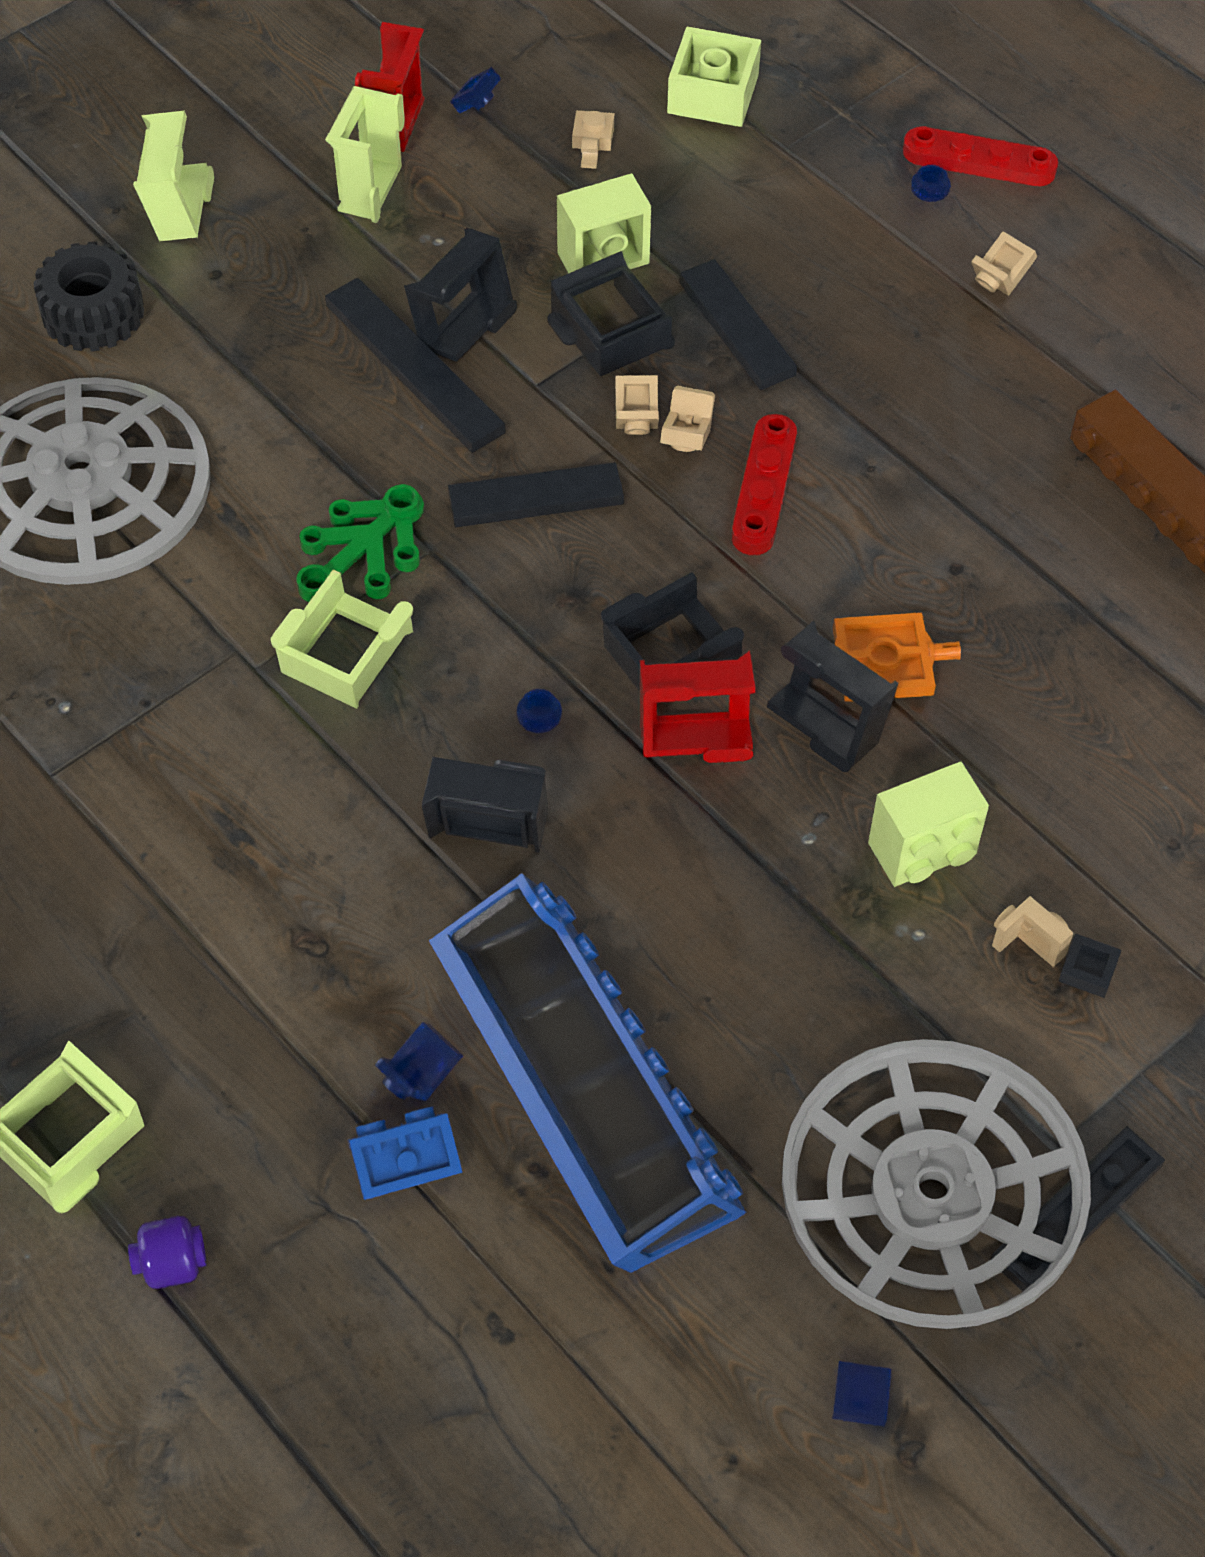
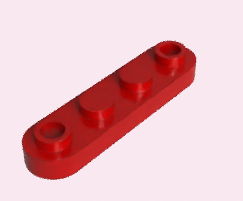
(980, 156)
(764, 484)

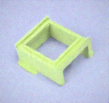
(370, 166)
(166, 188)
(304, 627)
(76, 1171)

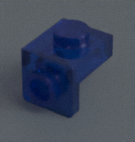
(419, 1064)

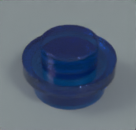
(930, 183)
(539, 711)

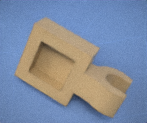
(592, 133)

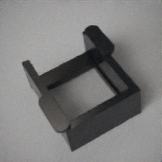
(488, 307)
(619, 346)
(640, 615)
(833, 731)
(486, 802)

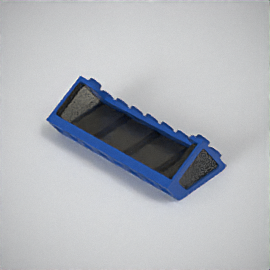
(587, 1075)

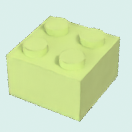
(713, 76)
(603, 222)
(928, 824)

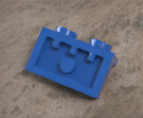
(404, 1153)

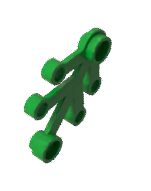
(363, 540)

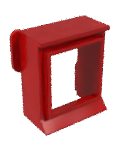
(398, 73)
(715, 735)

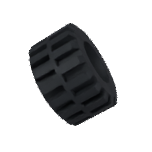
(89, 296)

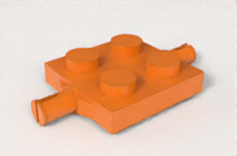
(895, 650)

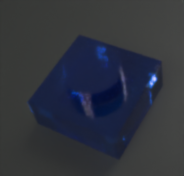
(476, 91)
(861, 1393)

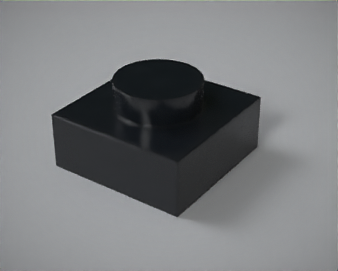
(1090, 965)

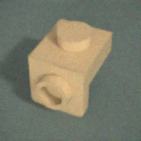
(1003, 264)
(637, 404)
(688, 419)
(1036, 927)

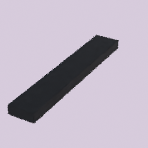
(415, 365)

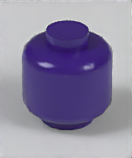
(168, 1252)

